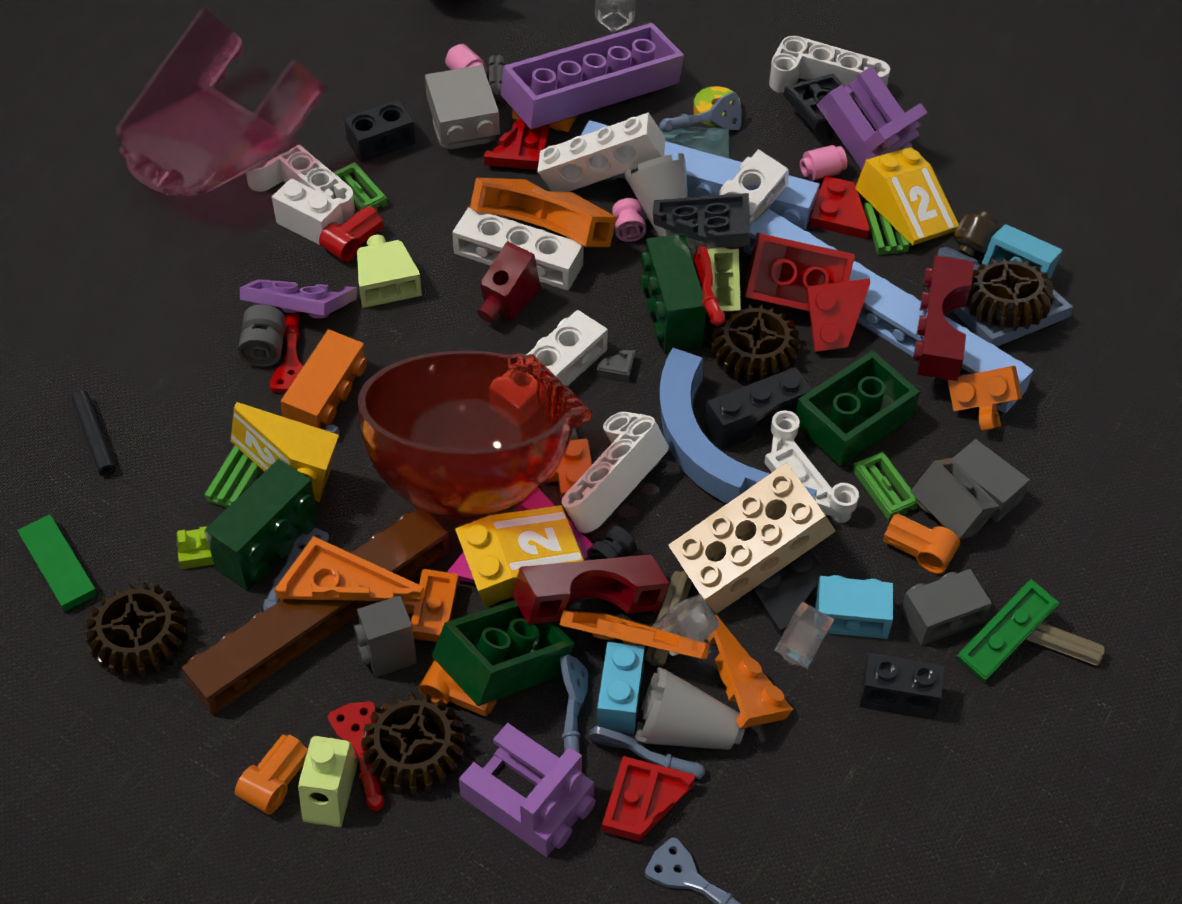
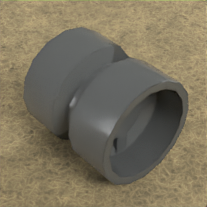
(262, 335)

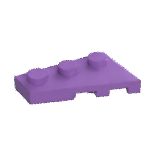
(286, 295)

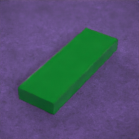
(57, 563)
(1007, 630)

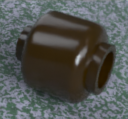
(975, 233)

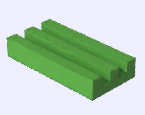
(378, 197)
(893, 248)
(230, 476)
(880, 487)

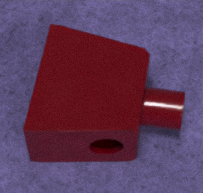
(509, 283)

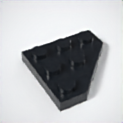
(709, 219)

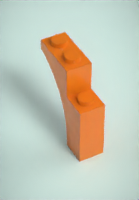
(556, 211)

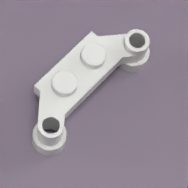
(836, 501)

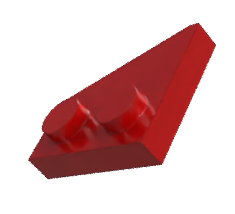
(519, 147)
(840, 209)
(643, 797)

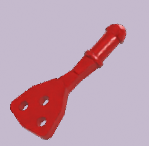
(704, 272)
(281, 378)
(344, 731)

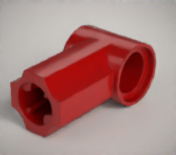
(347, 238)

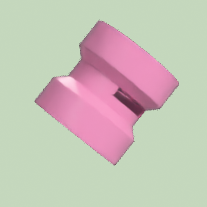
(630, 222)

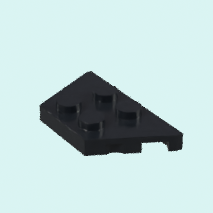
(787, 588)

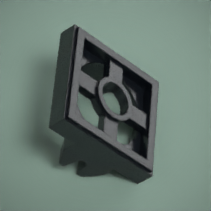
(805, 96)

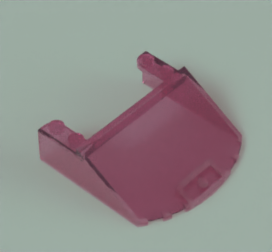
(194, 139)

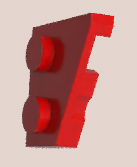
(835, 312)

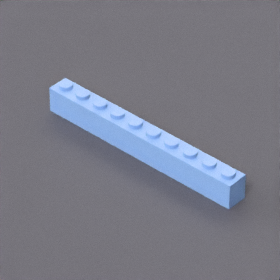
(896, 313)

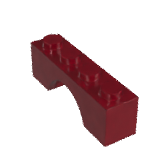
(942, 345)
(628, 582)

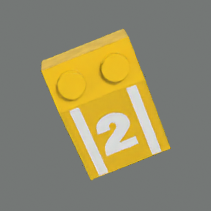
(907, 195)
(271, 437)
(507, 541)

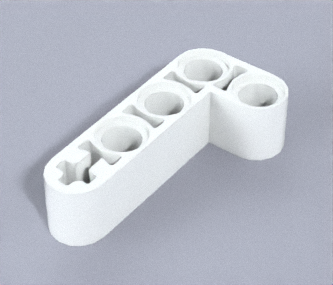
(811, 59)
(306, 169)
(612, 477)

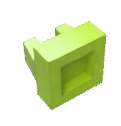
(193, 548)

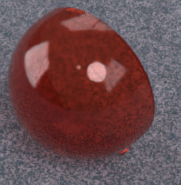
(467, 429)

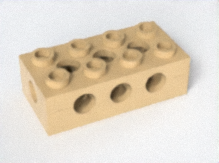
(753, 560)

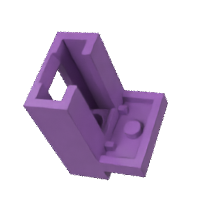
(892, 125)
(553, 805)

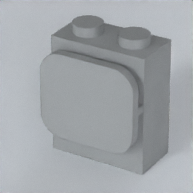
(462, 107)

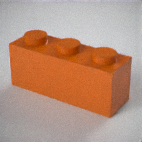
(324, 380)

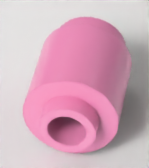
(462, 57)
(823, 162)

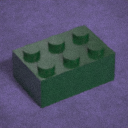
(673, 293)
(856, 407)
(262, 525)
(499, 652)

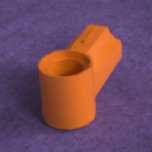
(931, 547)
(441, 686)
(268, 782)

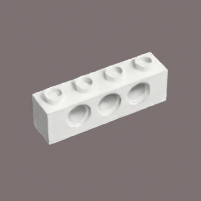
(601, 154)
(756, 170)
(483, 235)
(572, 346)

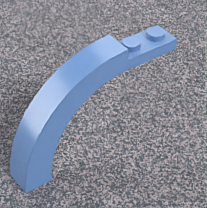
(686, 441)

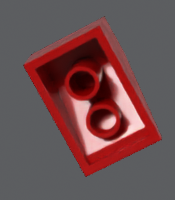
(785, 267)

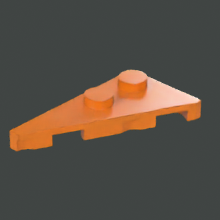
(335, 574)
(610, 627)
(746, 683)

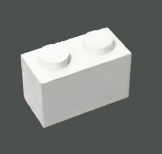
(305, 210)

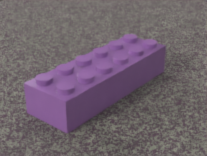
(591, 75)

